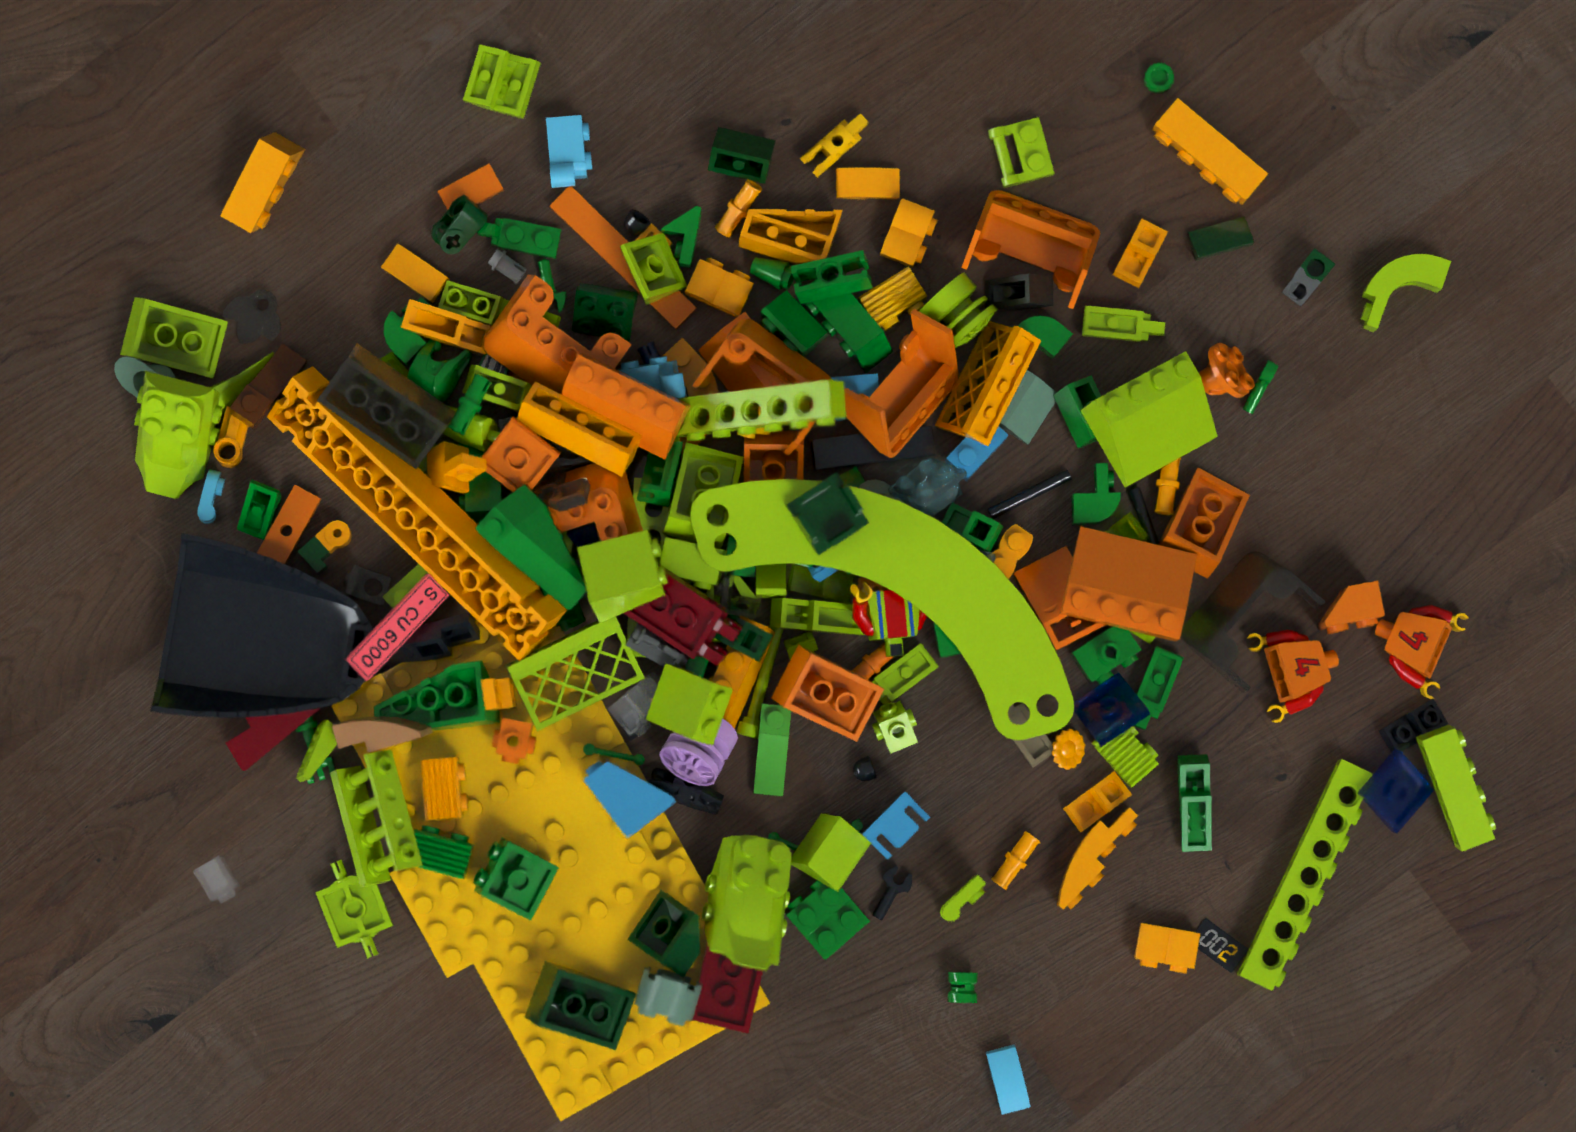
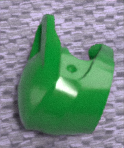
(438, 377)

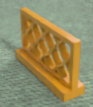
(1001, 381)

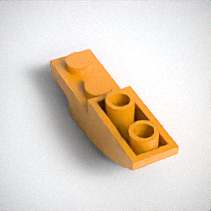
(1084, 866)

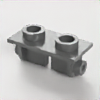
(655, 648)

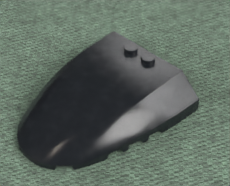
(254, 637)

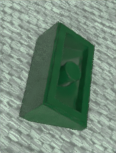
(1220, 238)

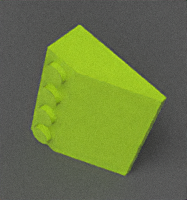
(1152, 419)

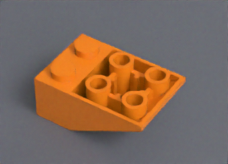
(1044, 589)

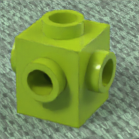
(895, 726)

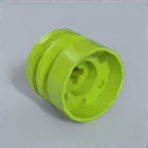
(958, 310)

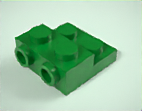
(514, 878)
(826, 918)

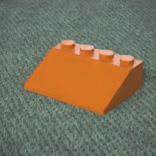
(1129, 584)

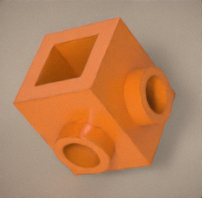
(510, 729)

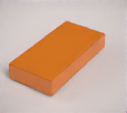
(476, 186)

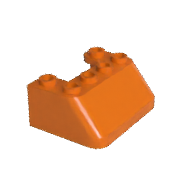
(536, 347)
(608, 504)

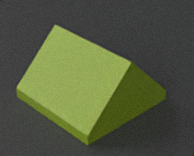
(653, 267)
(830, 851)

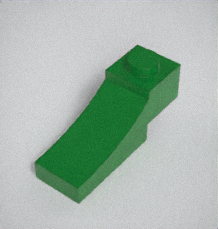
(1195, 803)

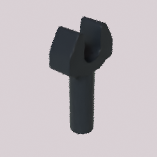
(891, 892)

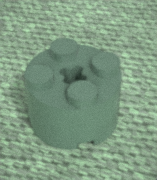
(667, 995)

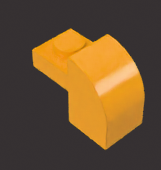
(452, 467)

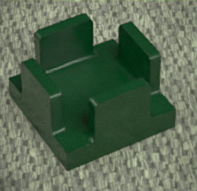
(827, 513)

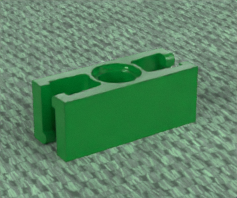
(822, 268)

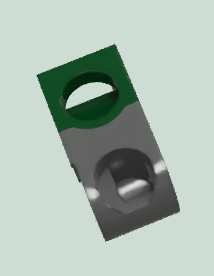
(1308, 277)

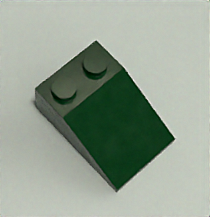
(580, 1006)

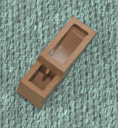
(378, 732)

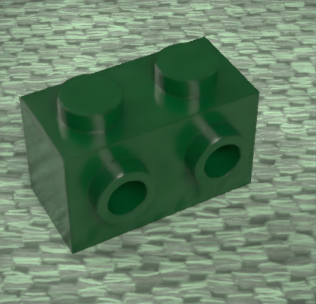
(741, 155)

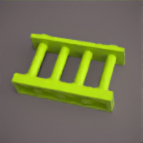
(360, 823)

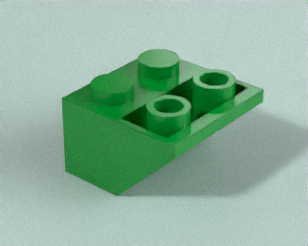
(792, 324)

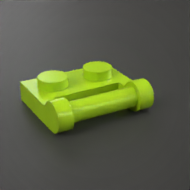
(1030, 149)
(969, 892)

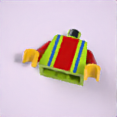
(886, 617)

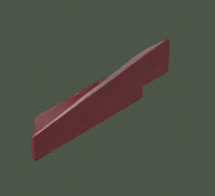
(264, 736)

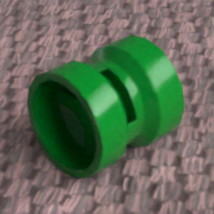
(962, 994)

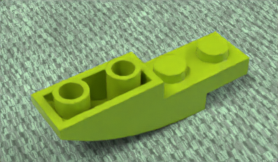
(478, 304)

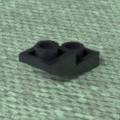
(1403, 731)

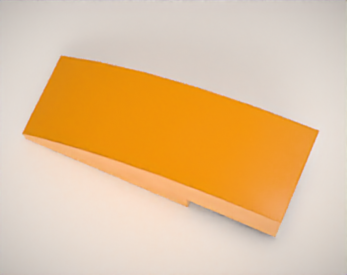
(445, 327)

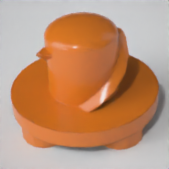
(1226, 372)

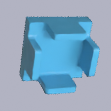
(895, 824)

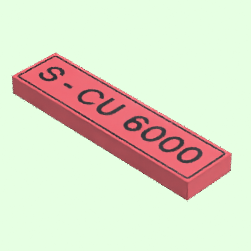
(397, 627)

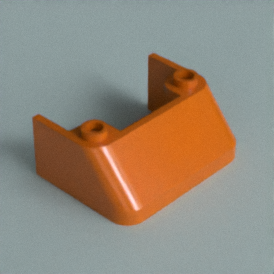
(1036, 237)
(753, 341)
(911, 389)

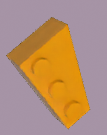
(262, 182)
(790, 235)

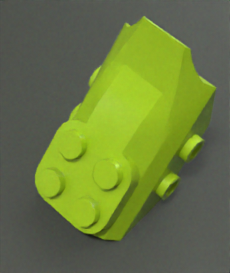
(175, 432)
(748, 900)

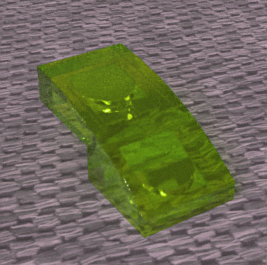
(833, 588)

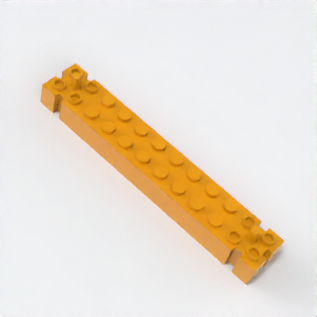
(418, 518)

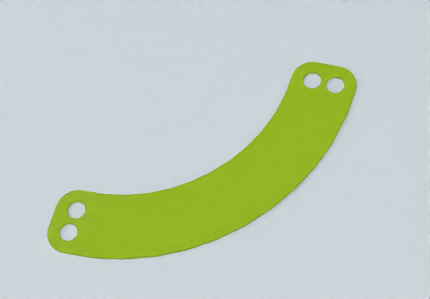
(921, 564)

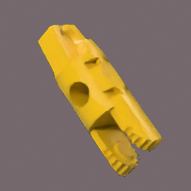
(845, 133)

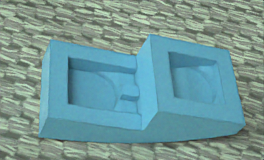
(1008, 1079)

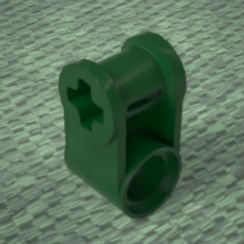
(460, 222)

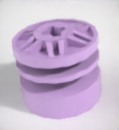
(698, 761)

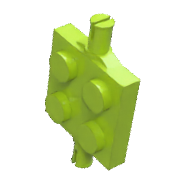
(353, 911)

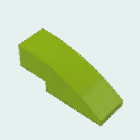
(813, 616)

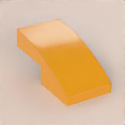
(868, 183)
(1140, 253)
(415, 273)
(498, 694)
(1097, 801)

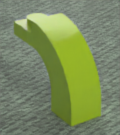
(1415, 269)

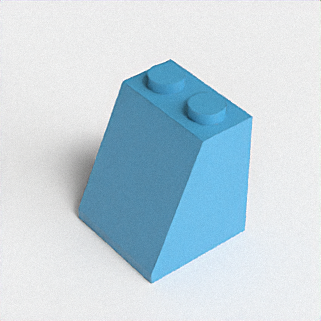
(626, 797)

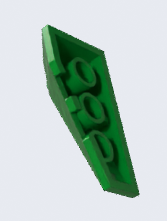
(529, 539)
(444, 701)

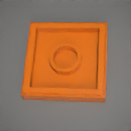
(519, 456)

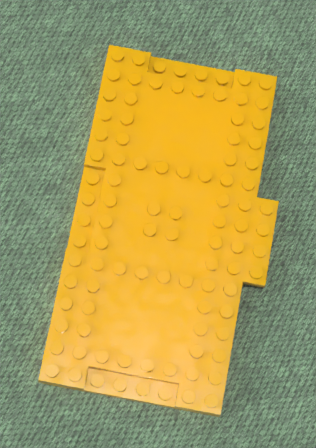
(594, 896)

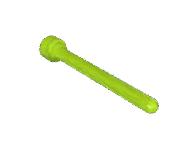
(750, 724)

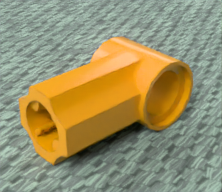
(233, 434)

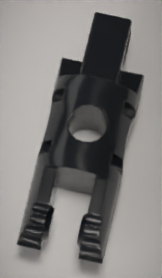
(686, 793)

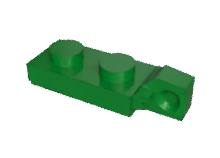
(523, 237)
(1158, 682)

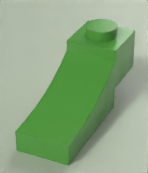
(772, 750)

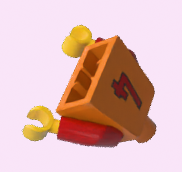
(1418, 642)
(1297, 668)

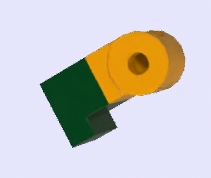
(324, 543)

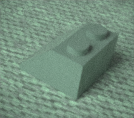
(1028, 408)

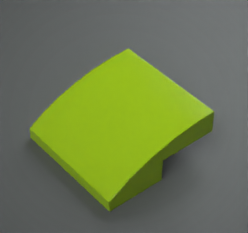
(501, 81)

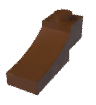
(267, 387)

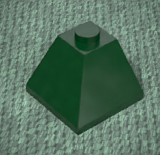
(669, 933)

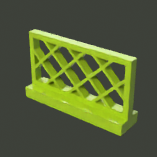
(562, 648)

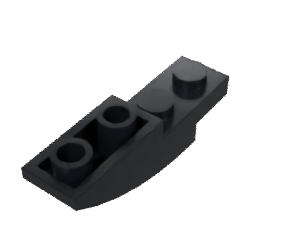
(437, 638)

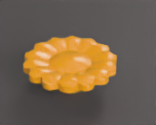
(1068, 749)

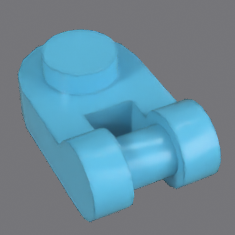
(212, 487)

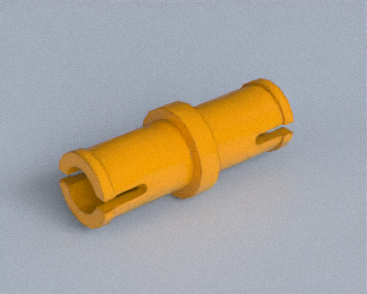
(738, 208)
(1167, 488)
(1015, 860)

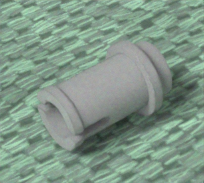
(507, 266)

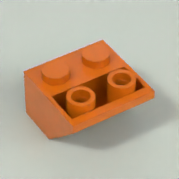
(1353, 605)

